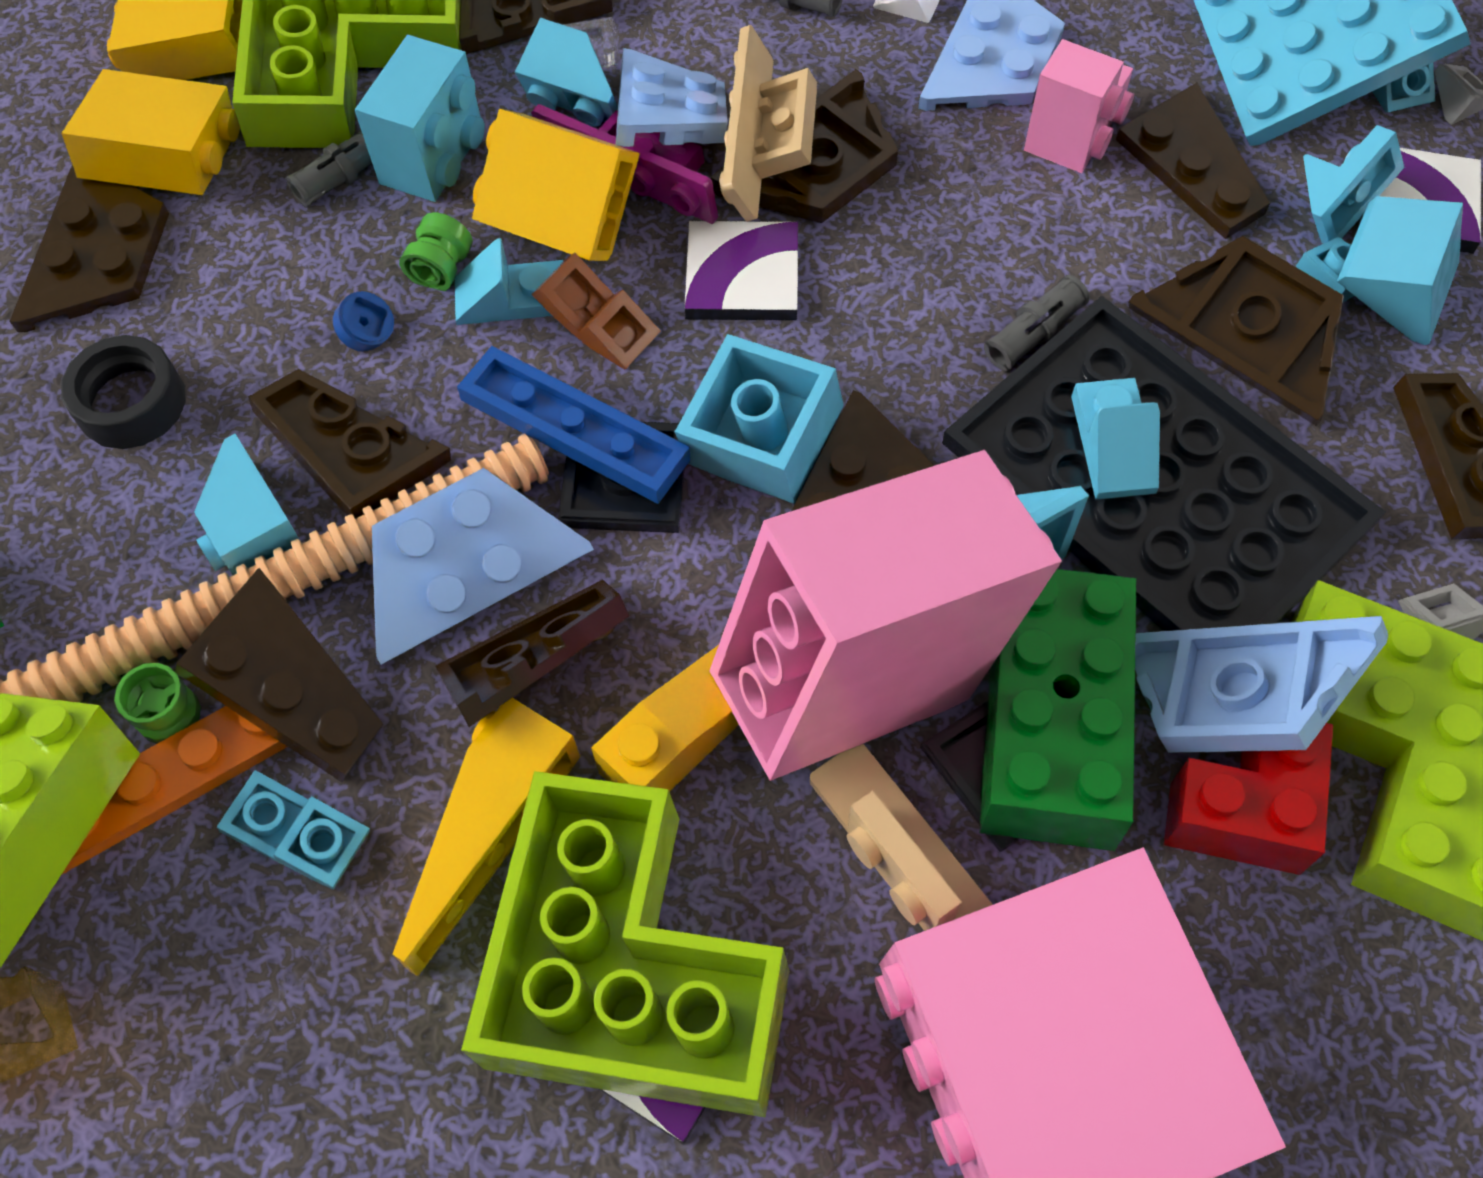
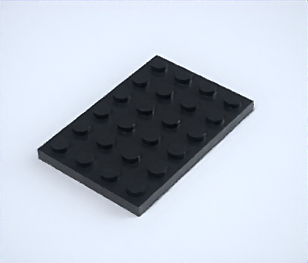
(1238, 506)

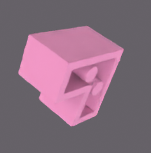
(1076, 104)

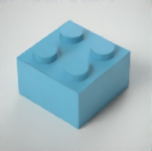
(421, 118)
(761, 417)

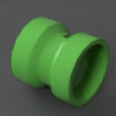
(438, 248)
(145, 699)

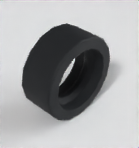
(138, 423)

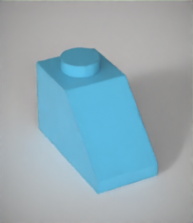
(239, 512)

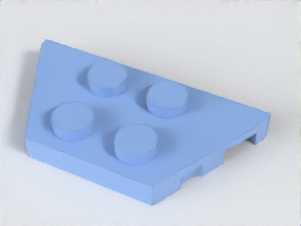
(994, 55)
(669, 101)
(460, 557)
(1252, 682)

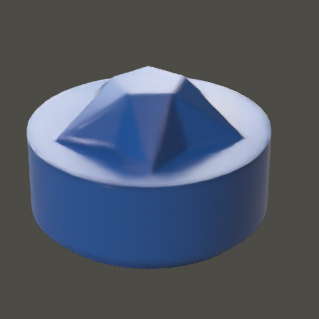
(363, 321)

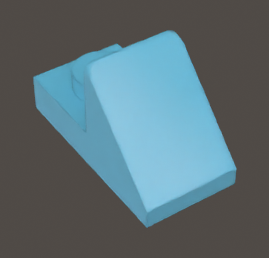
(1343, 192)
(498, 291)
(1118, 437)

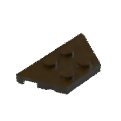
(846, 156)
(91, 251)
(1254, 321)
(859, 454)

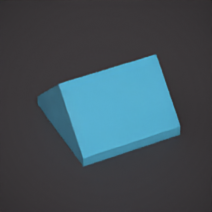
(1405, 261)

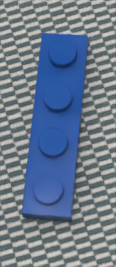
(575, 424)

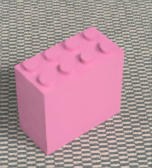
(877, 609)
(1075, 1037)

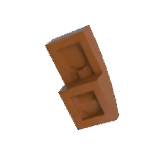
(593, 314)

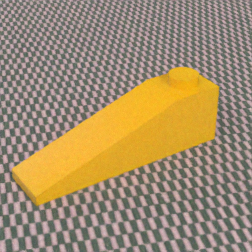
(667, 731)
(480, 822)

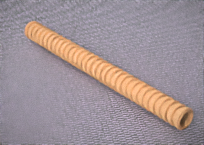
(290, 571)

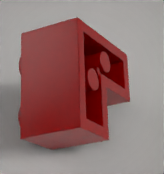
(1255, 814)

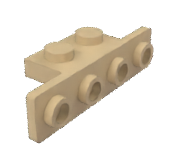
(767, 124)
(896, 840)

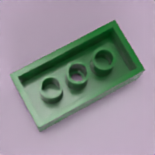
(1064, 717)

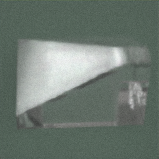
(604, 38)

